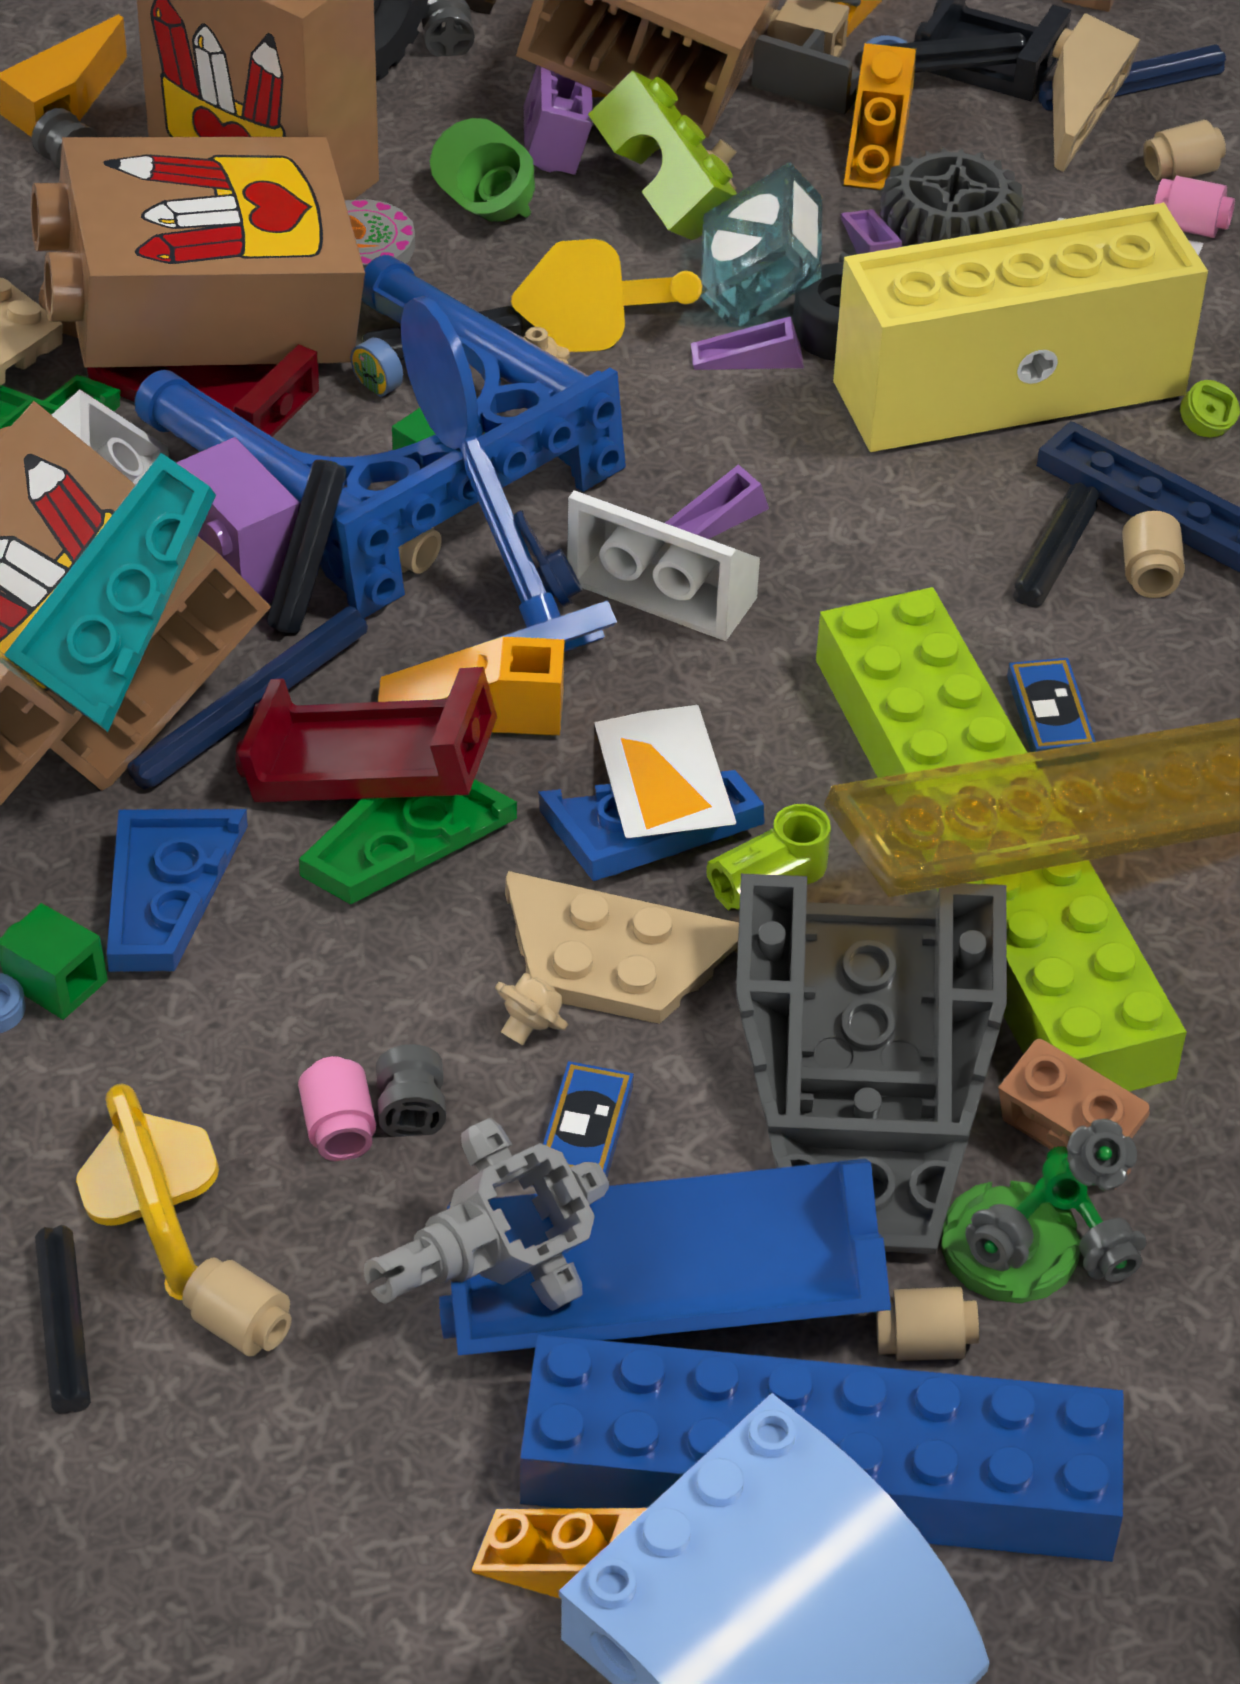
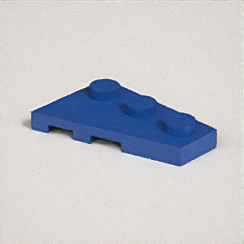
(596, 836)
(164, 881)

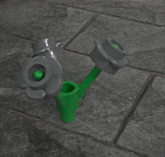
(1093, 1156)

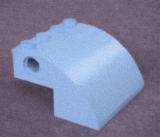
(772, 1572)

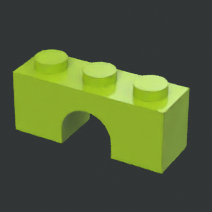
(643, 118)

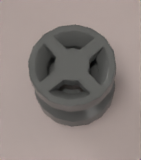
(456, 35)
(52, 127)

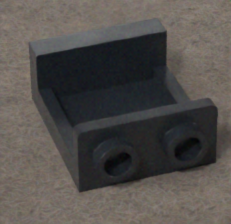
(1033, 64)

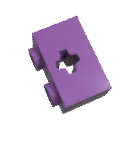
(556, 121)

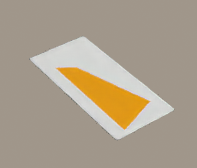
(664, 772)

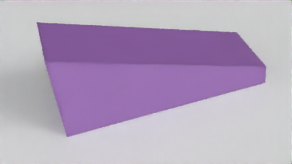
(869, 232)
(756, 347)
(722, 505)

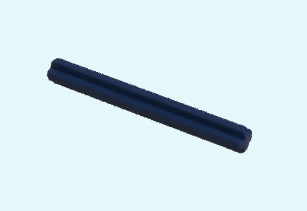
(239, 702)

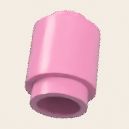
(1197, 205)
(337, 1108)

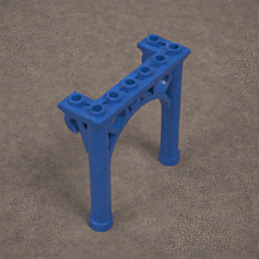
(565, 419)

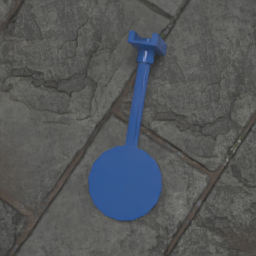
(449, 403)

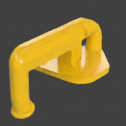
(582, 297)
(143, 1172)

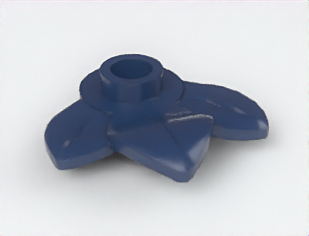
(554, 566)

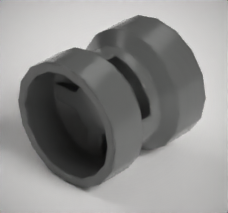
(410, 1091)

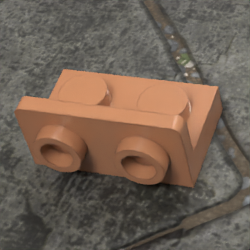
(1056, 1094)

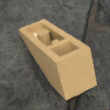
(1087, 77)

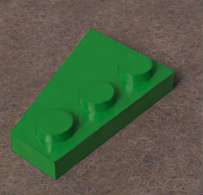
(399, 835)

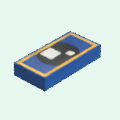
(1049, 704)
(589, 1114)

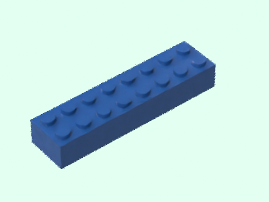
(954, 1451)

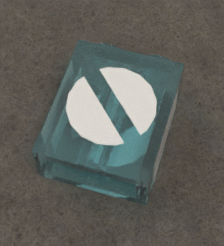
(761, 246)

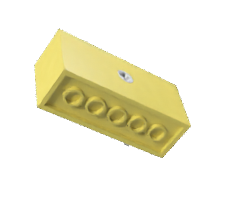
(1017, 326)

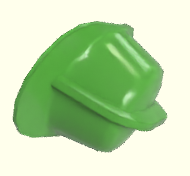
(484, 169)

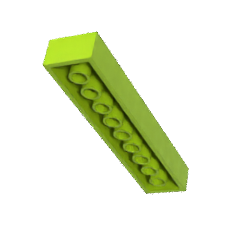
(1069, 954)

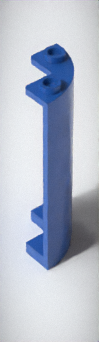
(692, 1259)

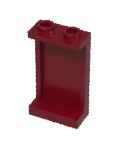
(256, 392)
(367, 746)

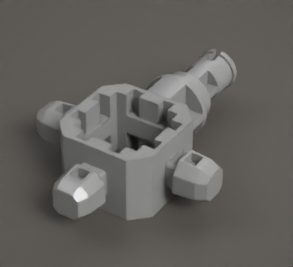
(472, 1236)

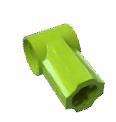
(792, 848)

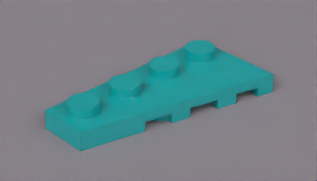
(110, 601)

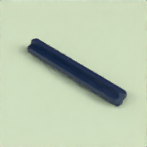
(1159, 72)

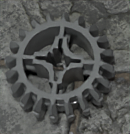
(949, 197)

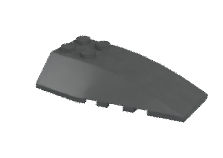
(873, 1035)

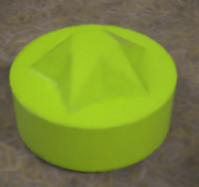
(1209, 408)

